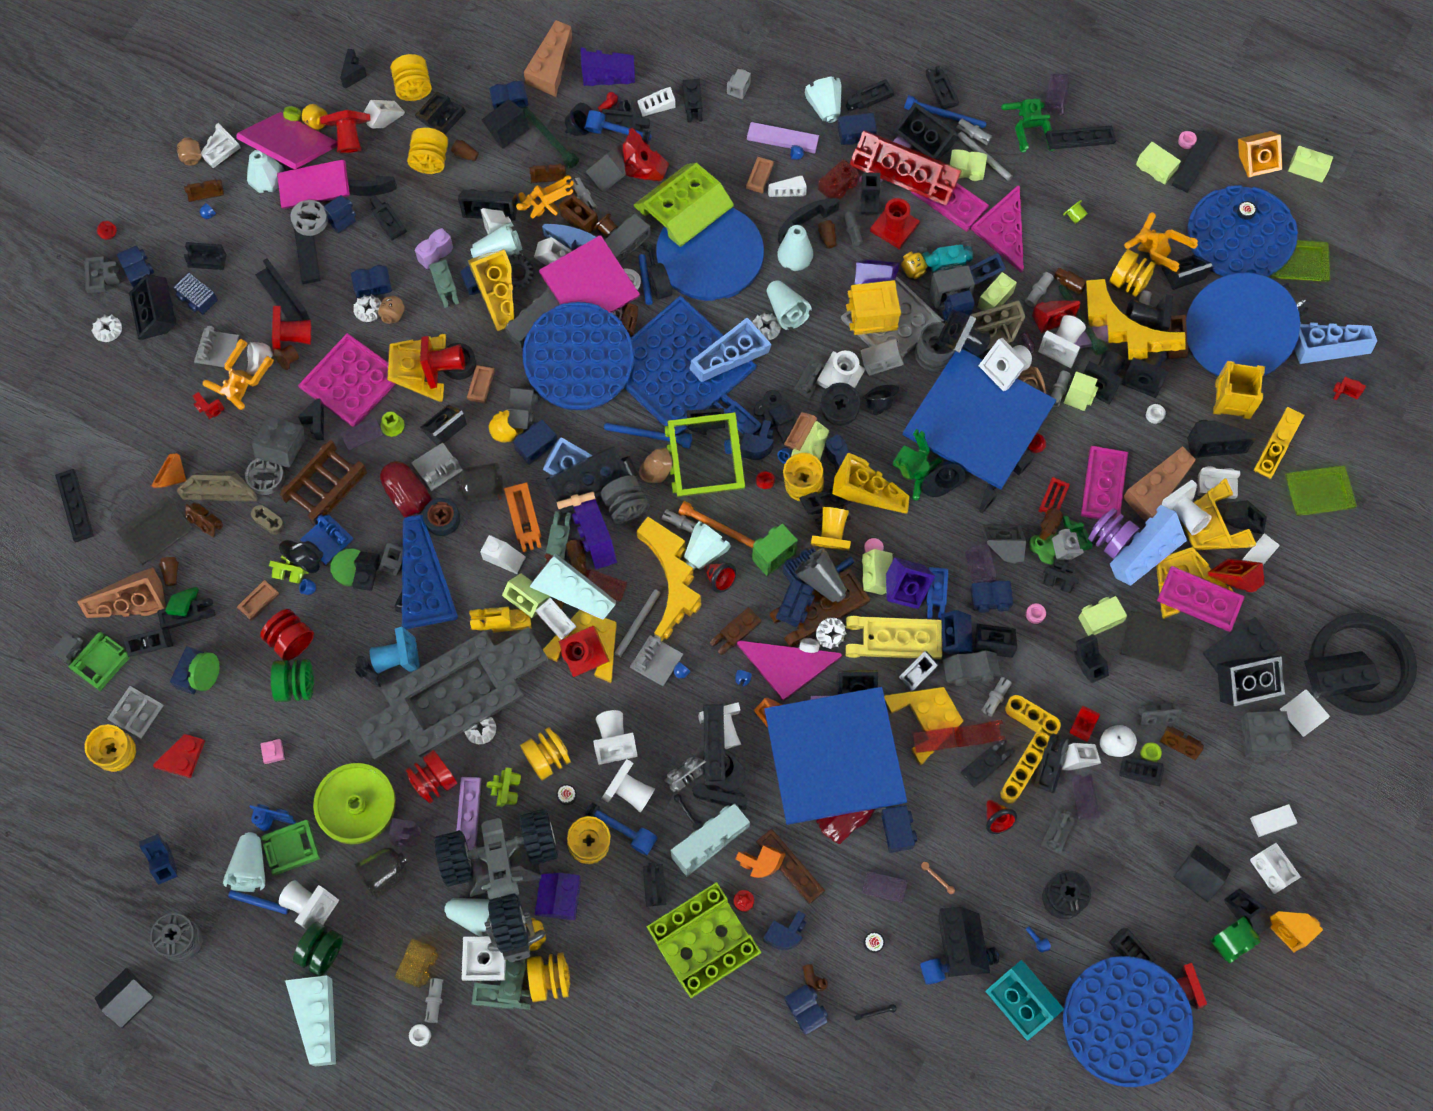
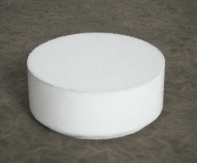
(1155, 413)
(809, 645)
(419, 1035)

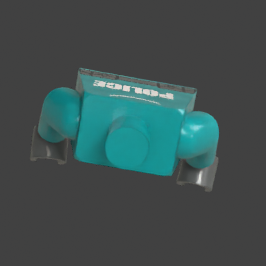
(947, 257)

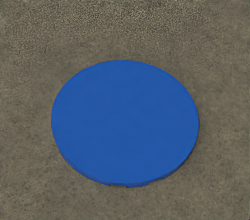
(1242, 245)
(716, 260)
(1243, 322)
(578, 356)
(1128, 1021)

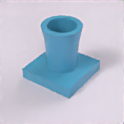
(401, 653)

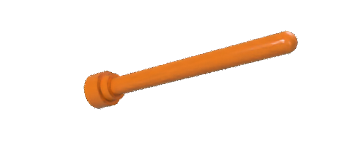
(687, 510)

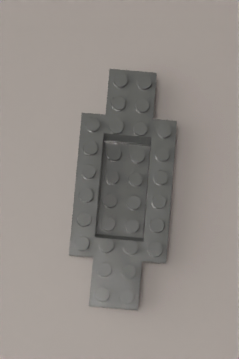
(456, 702)

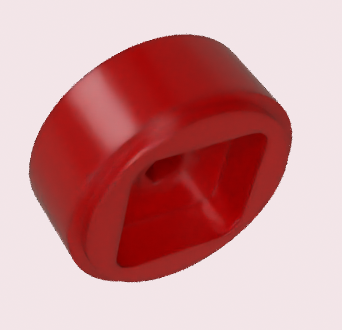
(106, 230)
(1037, 444)
(765, 480)
(743, 901)

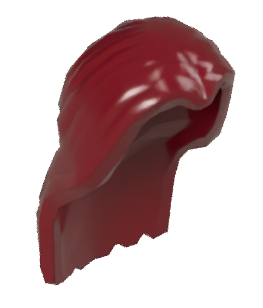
(404, 488)
(841, 826)

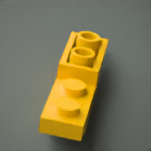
(1278, 442)

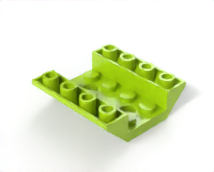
(692, 206)
(694, 927)

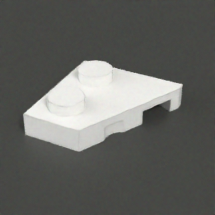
(219, 147)

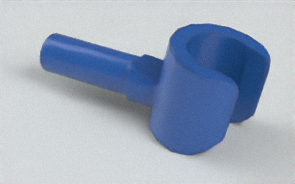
(1042, 945)

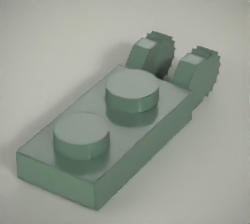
(443, 281)
(559, 536)
(512, 986)
(487, 996)

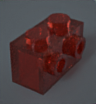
(838, 180)

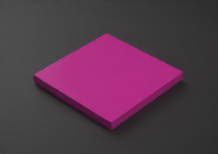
(287, 140)
(590, 276)
(349, 380)

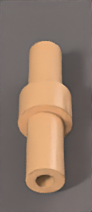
(575, 500)

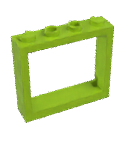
(735, 447)

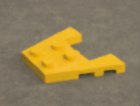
(406, 369)
(1215, 533)
(1188, 561)
(607, 632)
(932, 709)

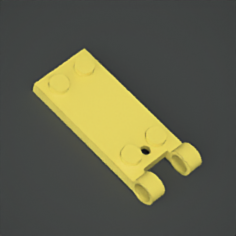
(895, 637)

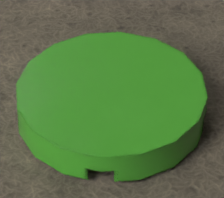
(343, 566)
(203, 671)

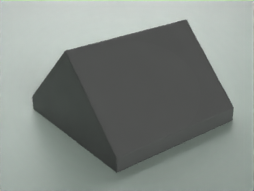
(608, 169)

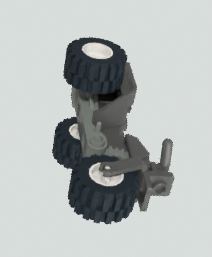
(498, 873)

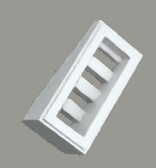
(655, 97)
(789, 187)

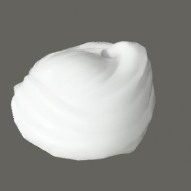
(256, 354)
(1118, 741)

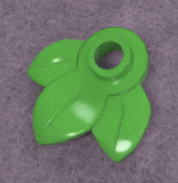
(1046, 551)

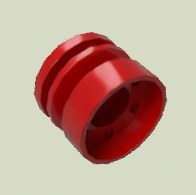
(287, 634)
(431, 777)

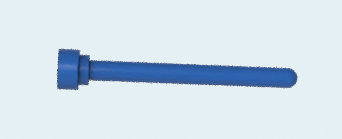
(942, 112)
(684, 439)

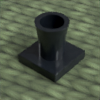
(1153, 317)
(960, 333)
(1146, 374)
(1106, 375)

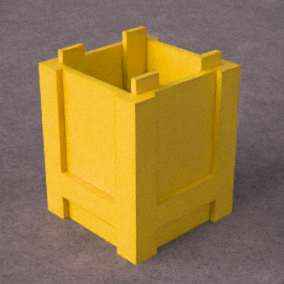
(873, 307)
(1239, 390)

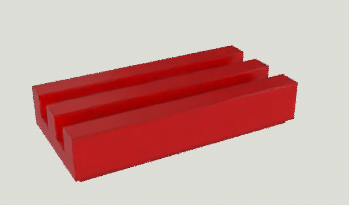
(1060, 483)

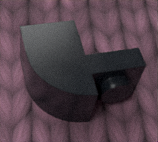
(870, 193)
(1090, 660)

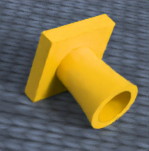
(832, 530)

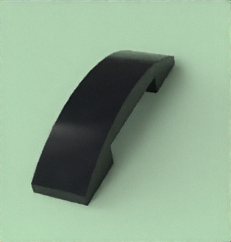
(382, 185)
(824, 207)
(990, 495)
(814, 502)

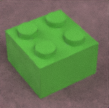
(774, 549)

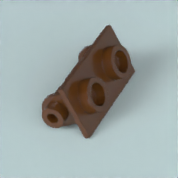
(547, 173)
(204, 190)
(197, 514)
(1188, 746)

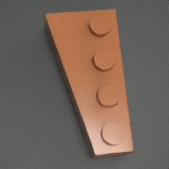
(549, 60)
(1158, 484)

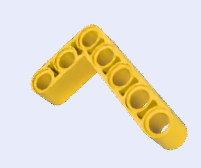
(1033, 749)

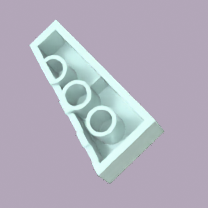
(570, 586)
(709, 839)
(315, 1017)

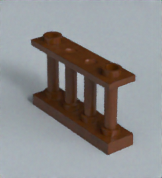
(329, 499)

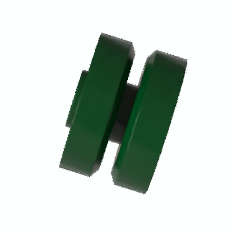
(318, 948)

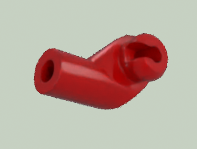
(611, 100)

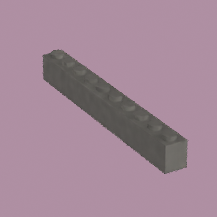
(621, 243)

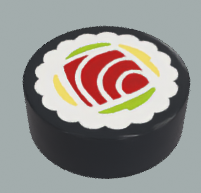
(1246, 210)
(566, 794)
(874, 942)

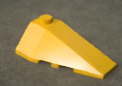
(494, 281)
(863, 485)

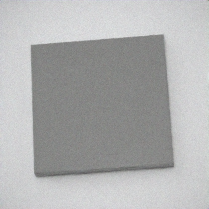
(913, 318)

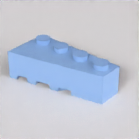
(1333, 342)
(731, 350)
(1149, 547)

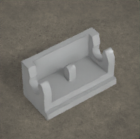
(882, 357)

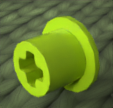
(1076, 212)
(392, 424)

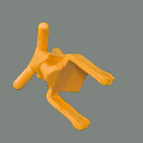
(548, 196)
(1158, 244)
(237, 384)

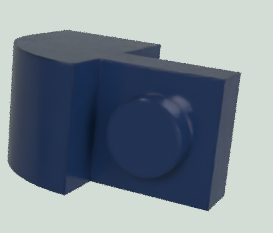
(760, 446)
(160, 858)
(783, 937)

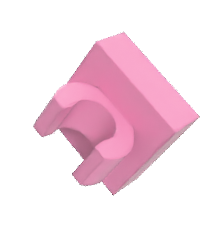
(272, 751)

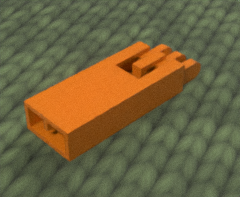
(523, 512)

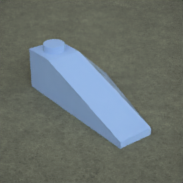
(566, 455)

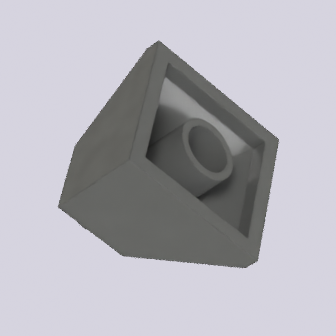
(1006, 541)

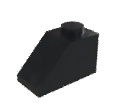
(1245, 516)
(1245, 906)

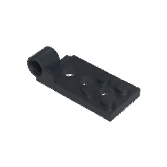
(590, 466)

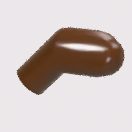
(812, 980)

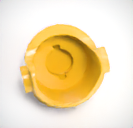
(500, 428)

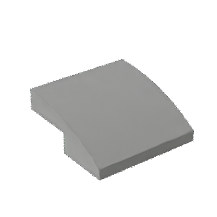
(135, 712)

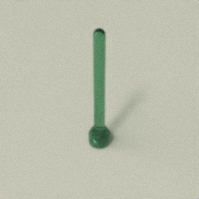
(569, 158)
(1098, 345)

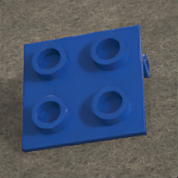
(328, 537)
(263, 817)

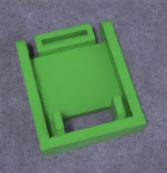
(102, 657)
(288, 849)

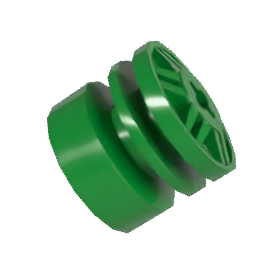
(293, 680)

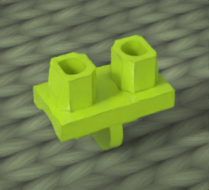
(280, 568)
(504, 796)

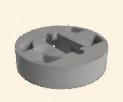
(309, 227)
(265, 467)

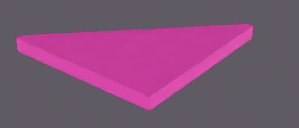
(1003, 229)
(787, 667)

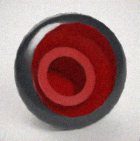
(721, 576)
(999, 817)

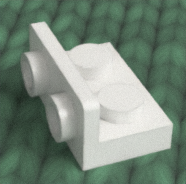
(1211, 477)
(1275, 868)

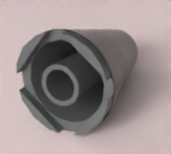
(822, 575)

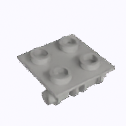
(215, 347)
(437, 466)
(656, 660)
(675, 777)

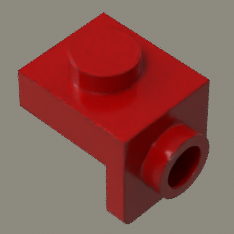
(1349, 387)
(210, 410)
(1084, 723)

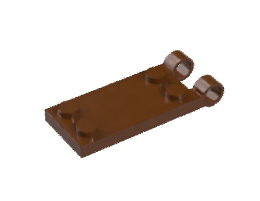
(823, 608)

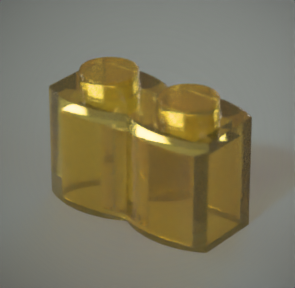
(416, 963)

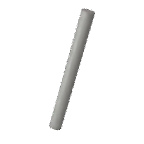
(994, 164)
(637, 623)

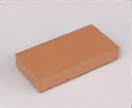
(760, 175)
(480, 384)
(800, 431)
(258, 600)

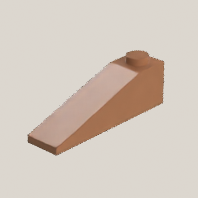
(134, 595)

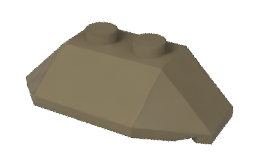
(1000, 322)
(216, 487)

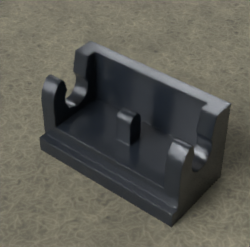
(205, 256)

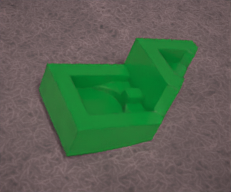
(1081, 532)
(180, 602)

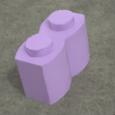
(434, 248)

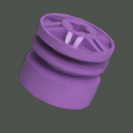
(1113, 532)

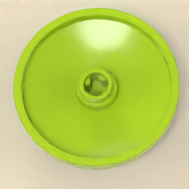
(354, 803)

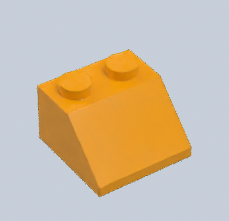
(1260, 153)
(1295, 928)

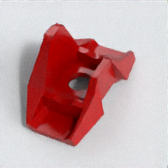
(634, 150)

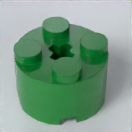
(1236, 940)

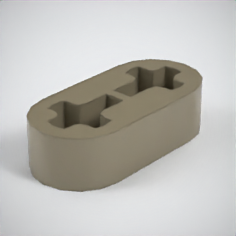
(265, 523)

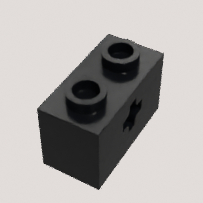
(148, 642)

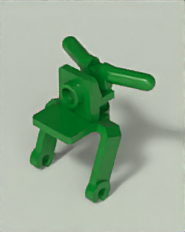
(1032, 117)
(914, 464)

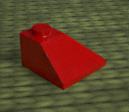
(1050, 314)
(1239, 574)

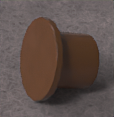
(605, 225)
(286, 356)

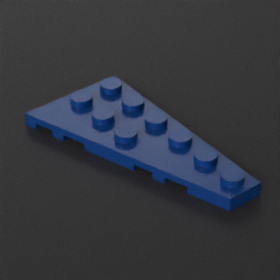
(424, 588)

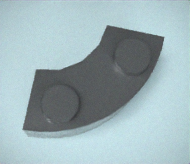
(521, 407)
(971, 668)

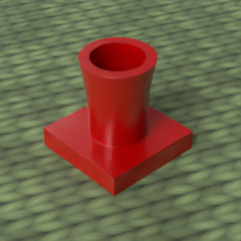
(346, 129)
(895, 223)
(289, 330)
(439, 360)
(592, 653)
(1191, 986)

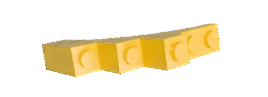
(1122, 329)
(668, 549)

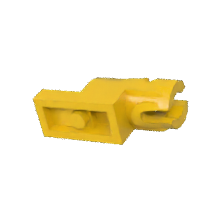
(499, 619)

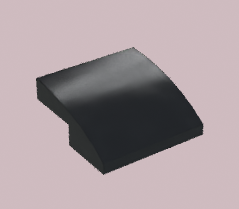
(440, 113)

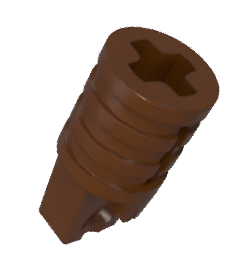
(1071, 280)
(629, 318)
(1050, 523)
(576, 555)

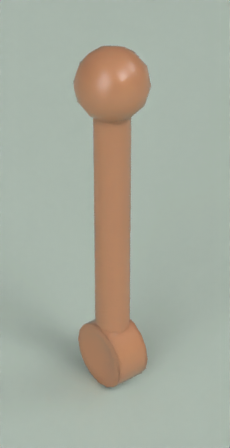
(925, 866)

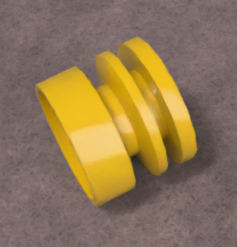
(410, 77)
(427, 150)
(1132, 273)
(799, 468)
(105, 738)
(545, 753)
(590, 828)
(548, 977)

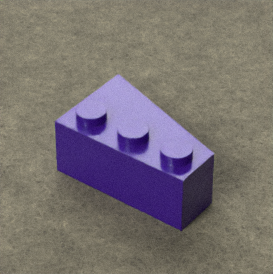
(606, 68)
(595, 534)

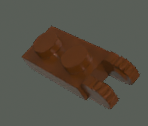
(736, 630)

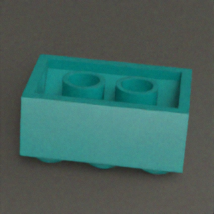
(1024, 1000)

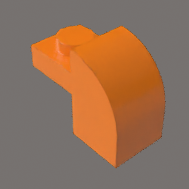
(766, 863)

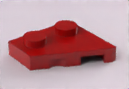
(181, 756)

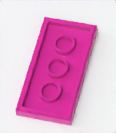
(313, 183)
(962, 208)
(1104, 482)
(1200, 598)

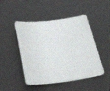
(1305, 713)

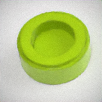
(292, 113)
(1151, 752)

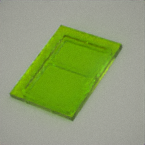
(1307, 262)
(1320, 490)

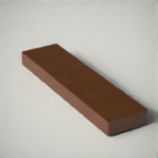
(793, 868)

